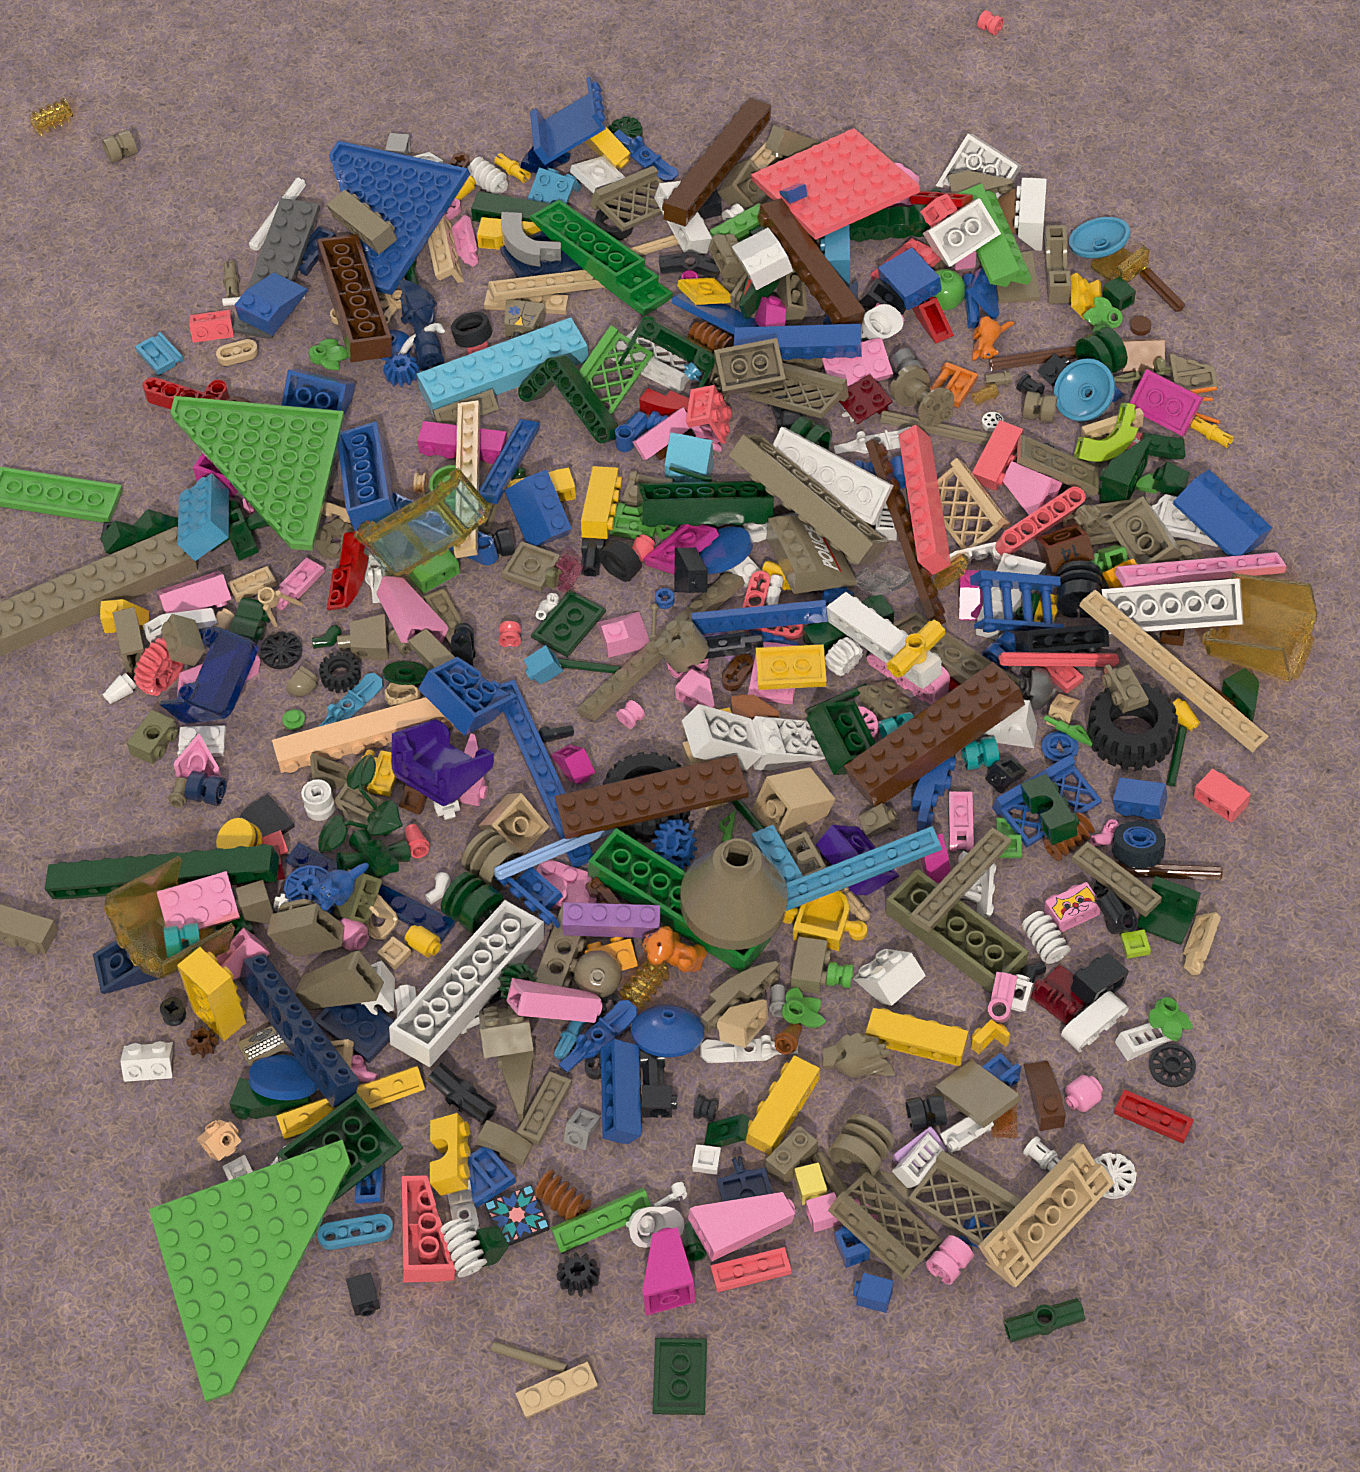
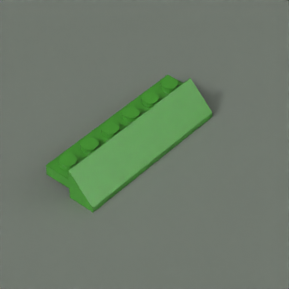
(1001, 255)

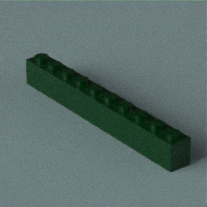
(103, 876)

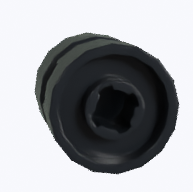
(503, 541)
(926, 1111)

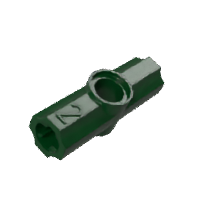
(1028, 1325)

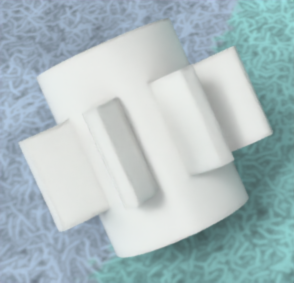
(447, 811)

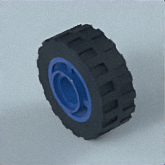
(1138, 844)

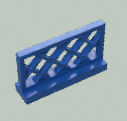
(1057, 772)

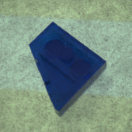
(532, 162)

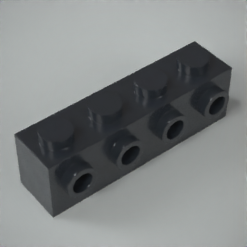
(1063, 639)

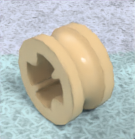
(420, 482)

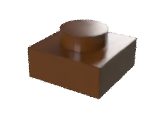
(412, 800)

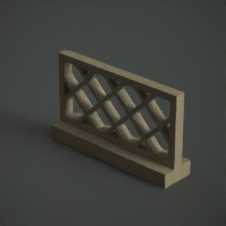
(627, 188)
(805, 380)
(975, 1184)
(876, 1234)

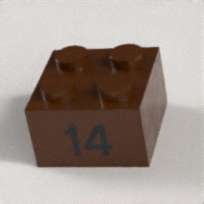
(1064, 546)

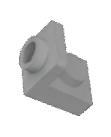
(580, 1128)

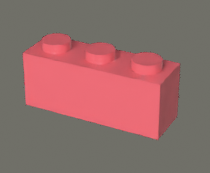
(998, 455)

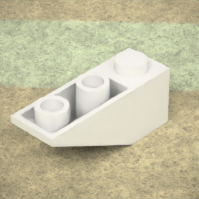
(203, 618)

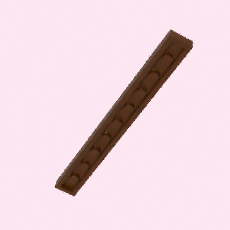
(902, 523)

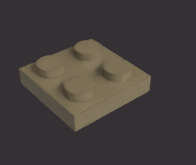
(529, 566)

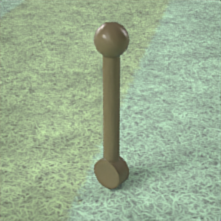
(654, 608)

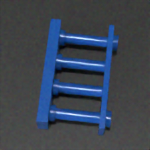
(1006, 582)

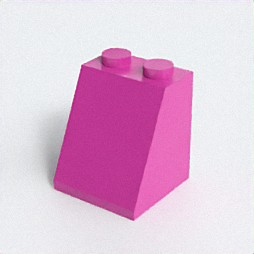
(668, 1274)

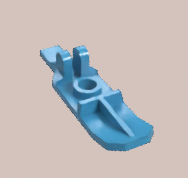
(358, 697)

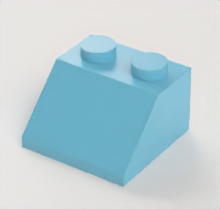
(688, 454)

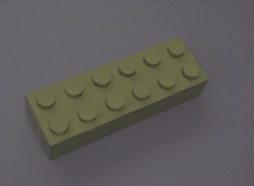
(961, 935)

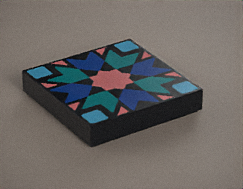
(518, 1215)

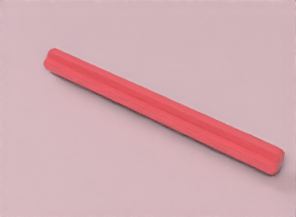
(1058, 659)

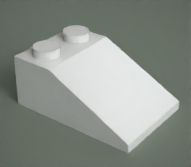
(762, 258)

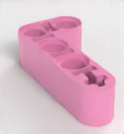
(930, 693)

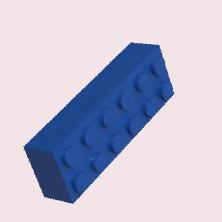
(365, 474)

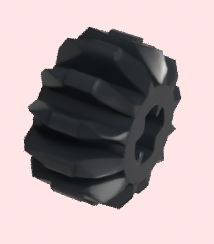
(568, 1277)

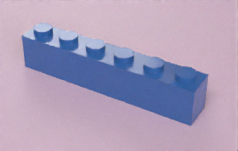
(807, 340)

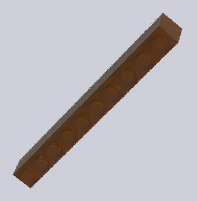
(716, 162)

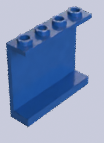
(568, 126)

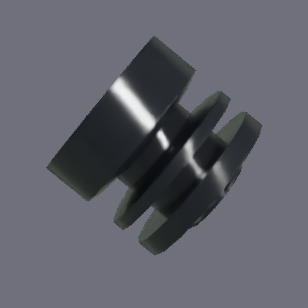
(1077, 582)

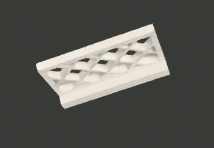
(656, 370)

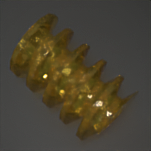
(51, 116)
(644, 983)

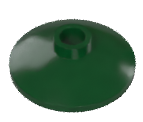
(404, 673)

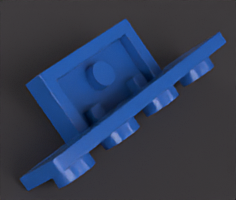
(537, 893)

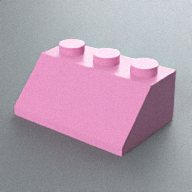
(195, 594)

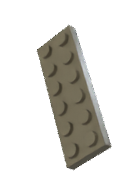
(956, 656)

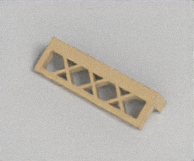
(444, 252)

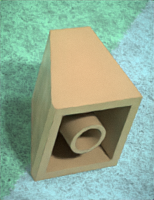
(792, 801)

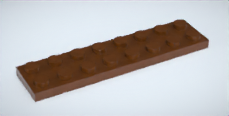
(651, 796)

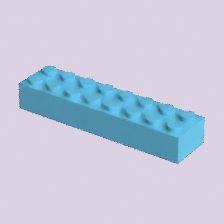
(501, 365)

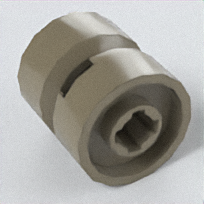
(119, 146)
(1046, 411)

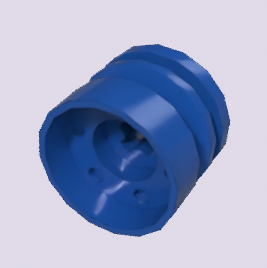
(298, 882)

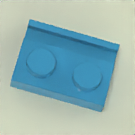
(159, 353)

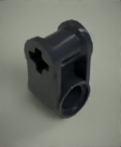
(464, 646)

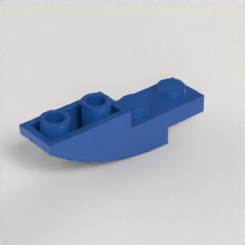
(929, 789)

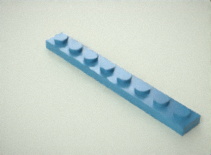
(862, 867)

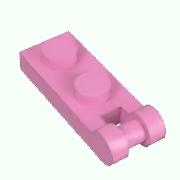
(961, 820)

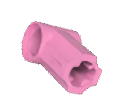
(1002, 994)

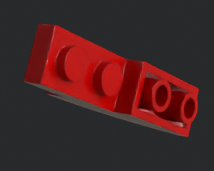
(350, 574)

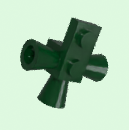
(240, 531)
(380, 858)

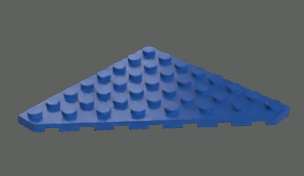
(406, 193)

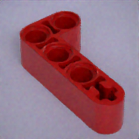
(163, 392)

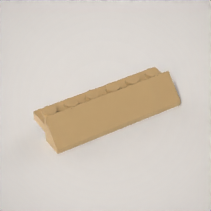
(1045, 1215)

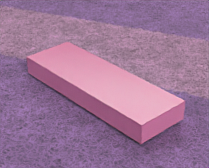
(659, 435)

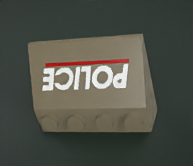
(806, 557)

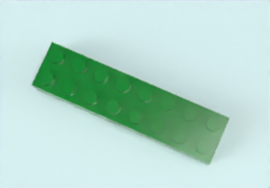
(651, 880)

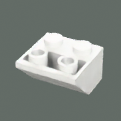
(890, 975)

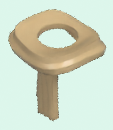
(382, 910)

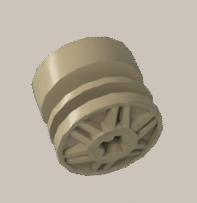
(486, 853)
(861, 1142)

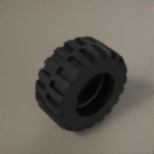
(1133, 749)
(638, 766)

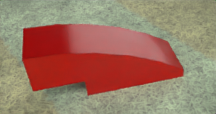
(933, 320)
(665, 405)

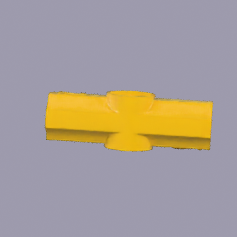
(915, 648)

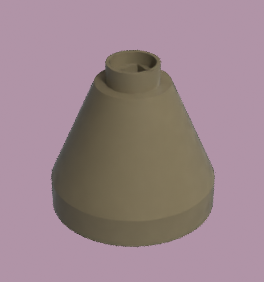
(734, 896)

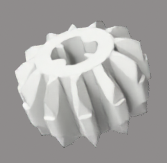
(843, 656)

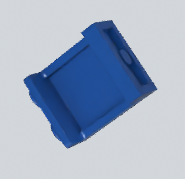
(910, 278)

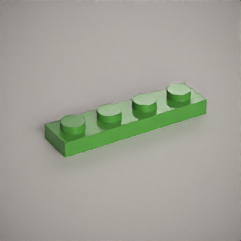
(598, 1220)

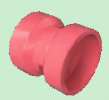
(990, 22)

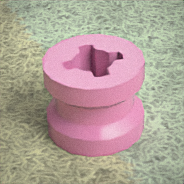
(630, 714)

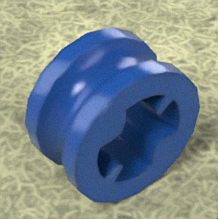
(664, 592)

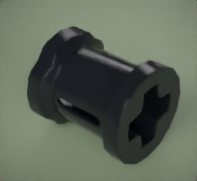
(1026, 381)

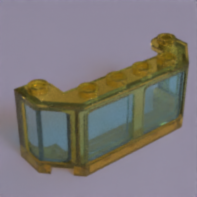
(425, 526)

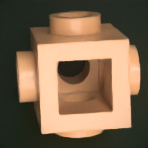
(219, 1139)

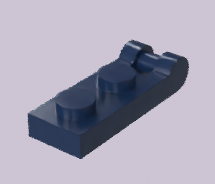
(311, 252)

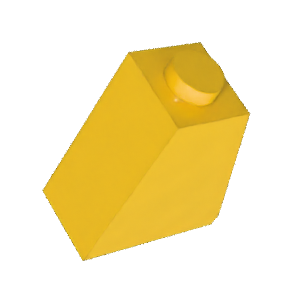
(609, 147)

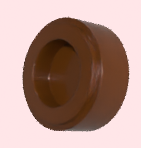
(1140, 325)

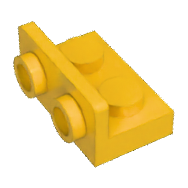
(1083, 293)

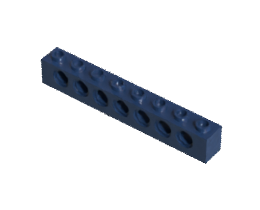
(298, 1030)

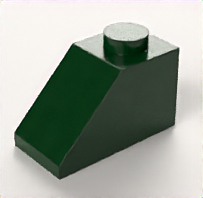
(1243, 690)

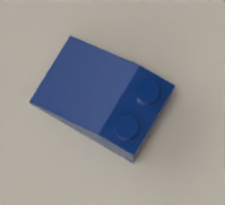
(269, 302)

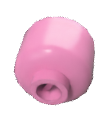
(355, 934)
(1083, 1093)

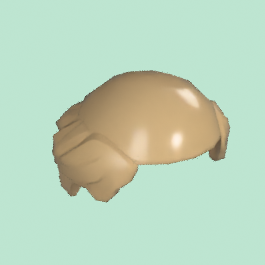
(400, 694)

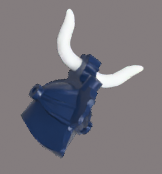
(418, 311)

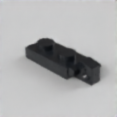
(733, 644)

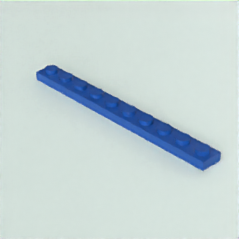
(539, 766)

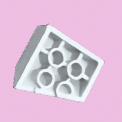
(982, 158)

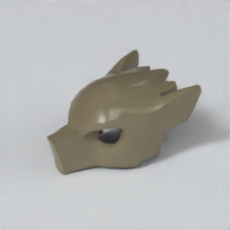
(858, 1057)

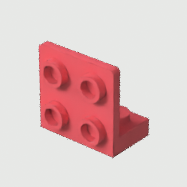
(709, 407)

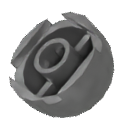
(1036, 684)

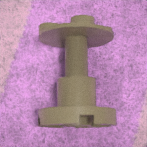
(913, 388)

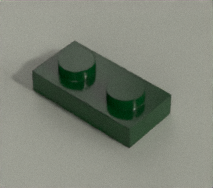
(1165, 446)
(727, 1131)

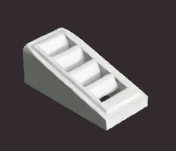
(887, 532)
(1130, 1047)
(907, 1172)

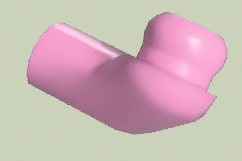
(359, 1069)

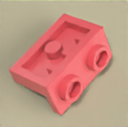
(211, 326)

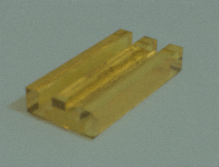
(952, 572)

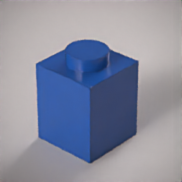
(873, 1292)

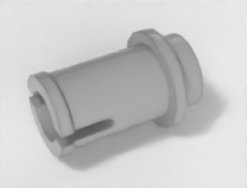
(778, 1000)

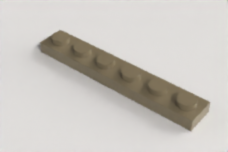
(960, 880)

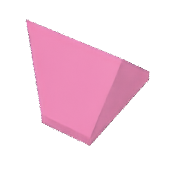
(196, 758)

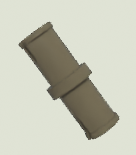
(230, 279)

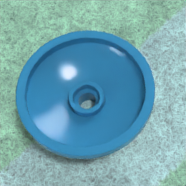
(1099, 237)
(1075, 384)

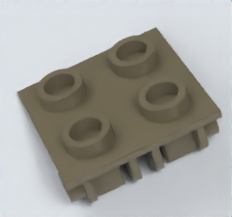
(885, 700)

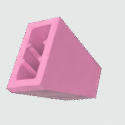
(1030, 487)

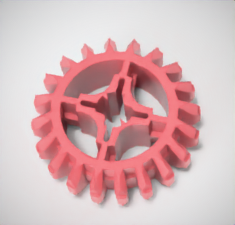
(156, 669)

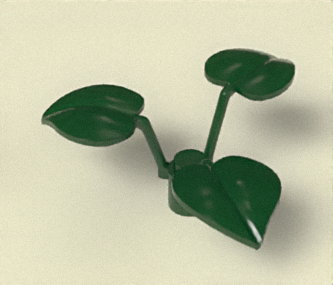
(380, 822)

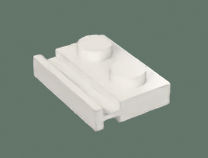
(212, 736)

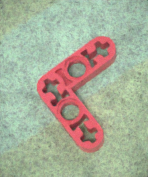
(762, 594)

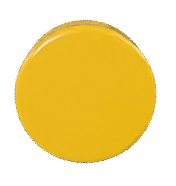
(238, 833)

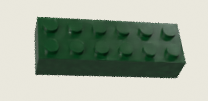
(703, 503)

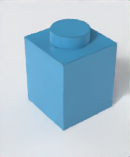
(542, 665)

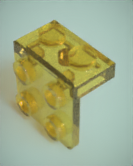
(1122, 264)

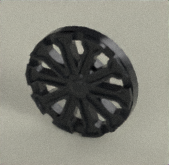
(281, 650)
(1172, 1065)

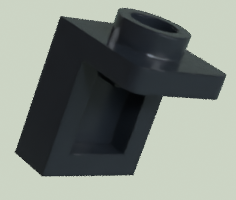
(1053, 368)

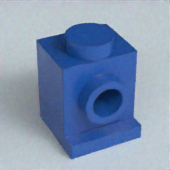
(854, 1254)

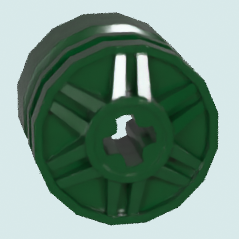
(469, 901)

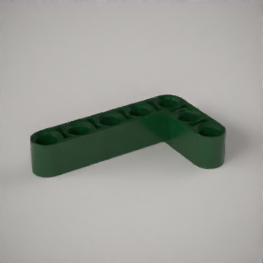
(559, 377)

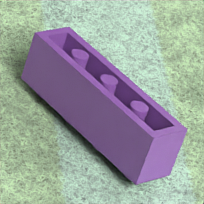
(610, 919)

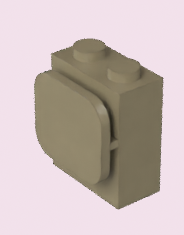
(305, 928)

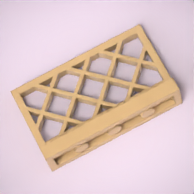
(981, 499)

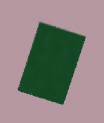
(568, 623)
(680, 1376)

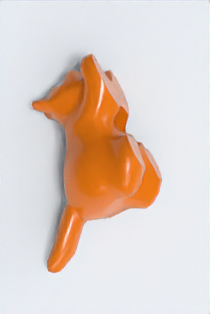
(986, 336)

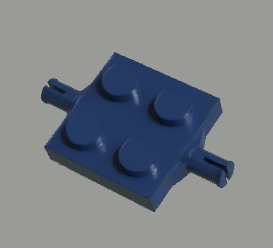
(744, 1183)

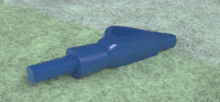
(769, 637)

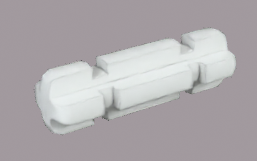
(774, 590)
(278, 901)

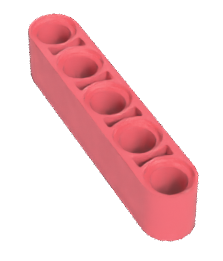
(1046, 514)

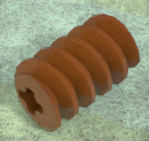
(710, 337)
(1083, 830)
(560, 1197)

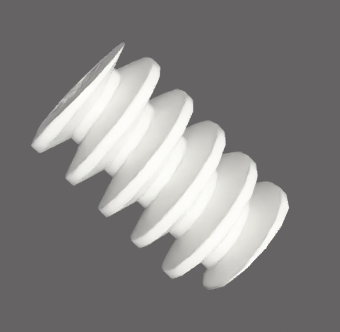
(488, 176)
(1045, 937)
(462, 1247)

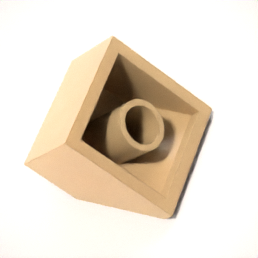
(516, 821)

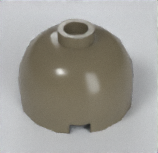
(598, 973)

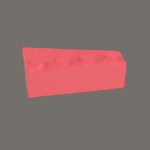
(422, 1240)

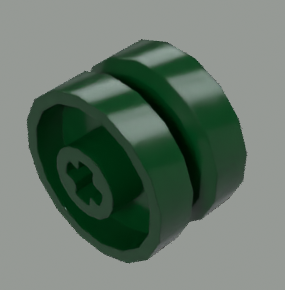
(1103, 346)
(815, 433)

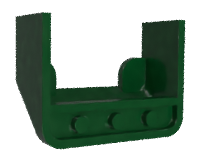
(674, 342)

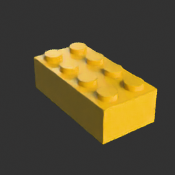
(212, 993)

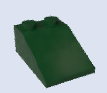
(1124, 472)

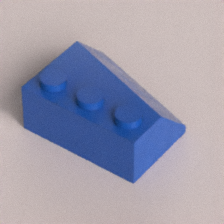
(464, 695)

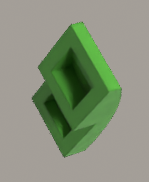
(1015, 848)

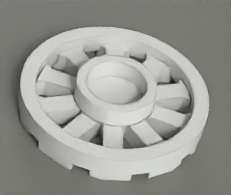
(1117, 1174)

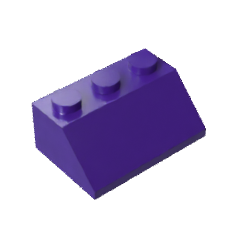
(845, 843)

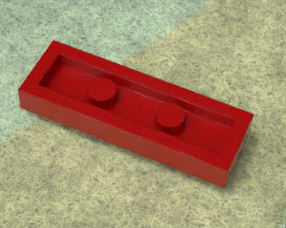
(927, 197)
(1153, 1116)

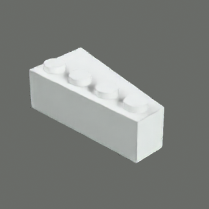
(1011, 564)
(1016, 729)

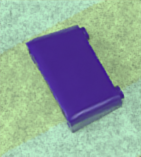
(433, 766)

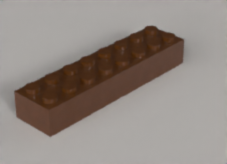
(354, 298)
(934, 735)

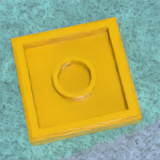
(704, 291)

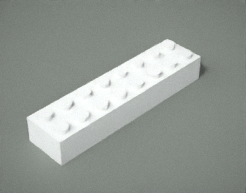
(465, 983)

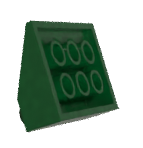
(364, 1136)

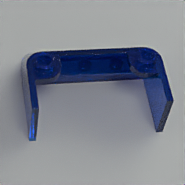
(219, 679)

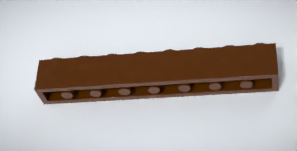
(811, 264)

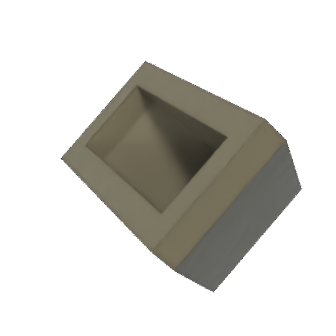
(328, 771)

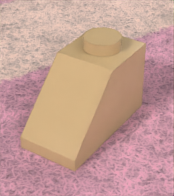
(742, 1022)

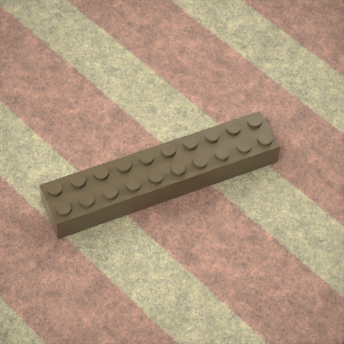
(80, 592)

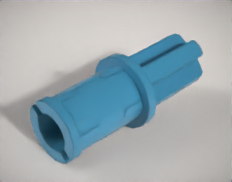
(568, 1039)

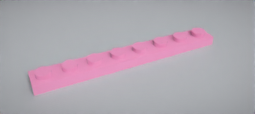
(1199, 569)

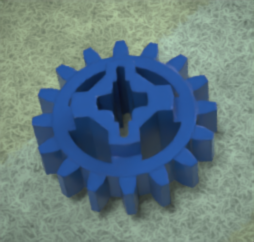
(675, 844)

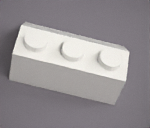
(1031, 211)
(962, 232)

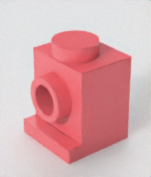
(938, 210)

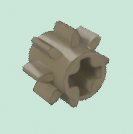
(1088, 517)

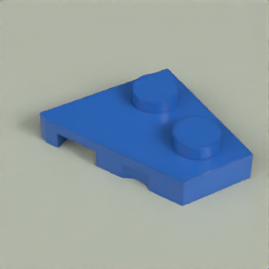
(984, 293)
(487, 1176)

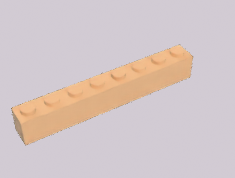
(352, 734)

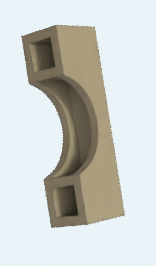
(1056, 264)

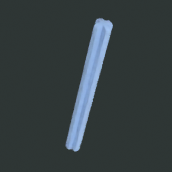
(545, 853)

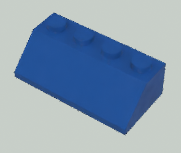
(1222, 515)

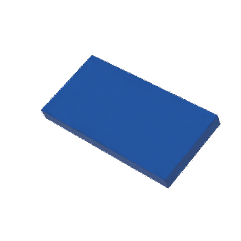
(717, 314)

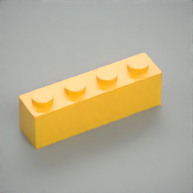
(600, 502)
(918, 1036)
(782, 1104)

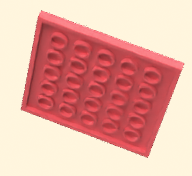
(843, 182)

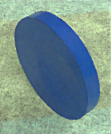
(727, 550)
(281, 1078)

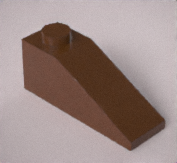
(1045, 1096)

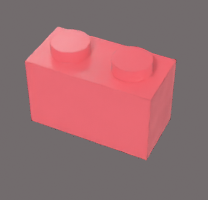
(1222, 795)

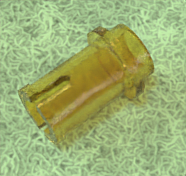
(985, 394)

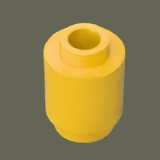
(423, 941)

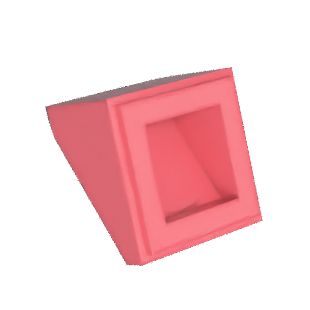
(276, 839)

